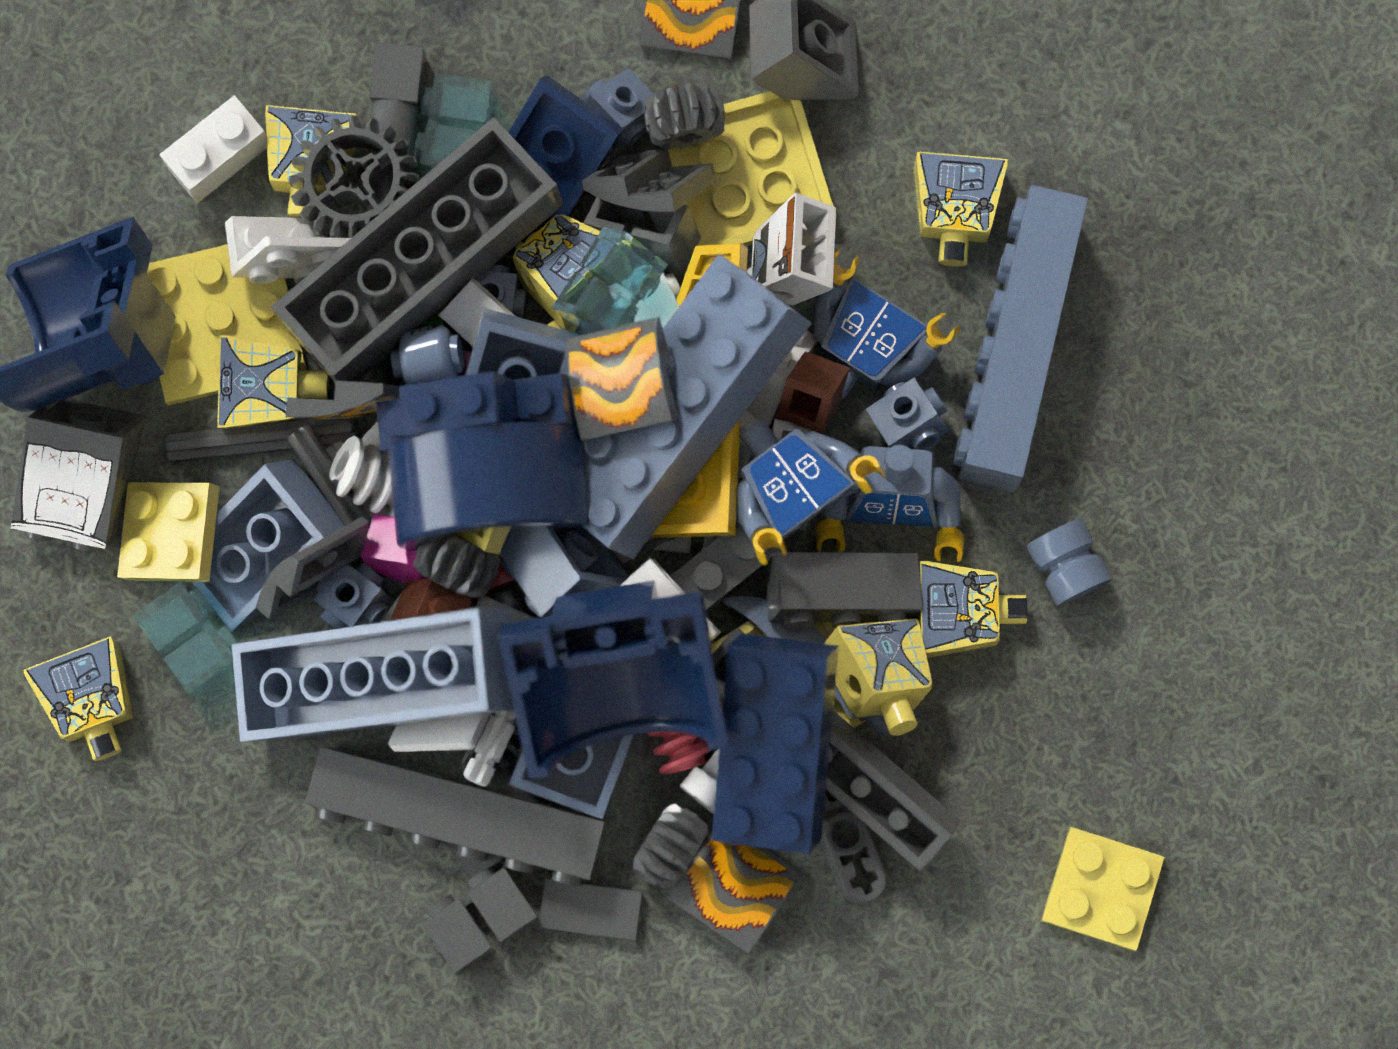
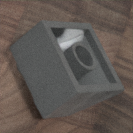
(803, 50)

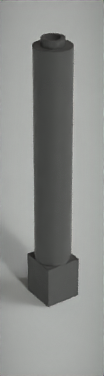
(396, 102)

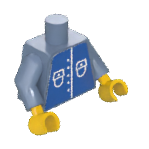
(873, 334)
(794, 482)
(908, 495)

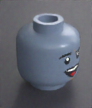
(428, 355)

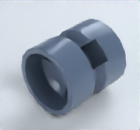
(1069, 562)

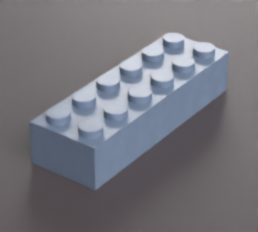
(1022, 339)
(722, 354)
(372, 676)

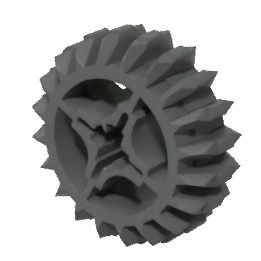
(338, 190)

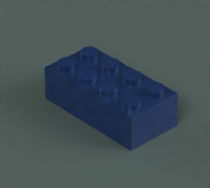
(777, 745)

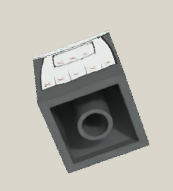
(76, 473)

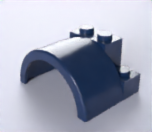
(89, 318)
(471, 462)
(610, 670)

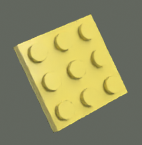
(756, 167)
(211, 305)

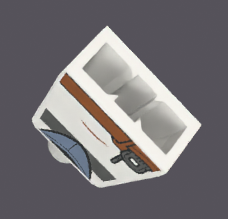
(796, 250)

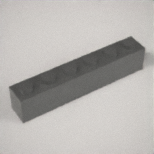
(874, 787)
(458, 814)

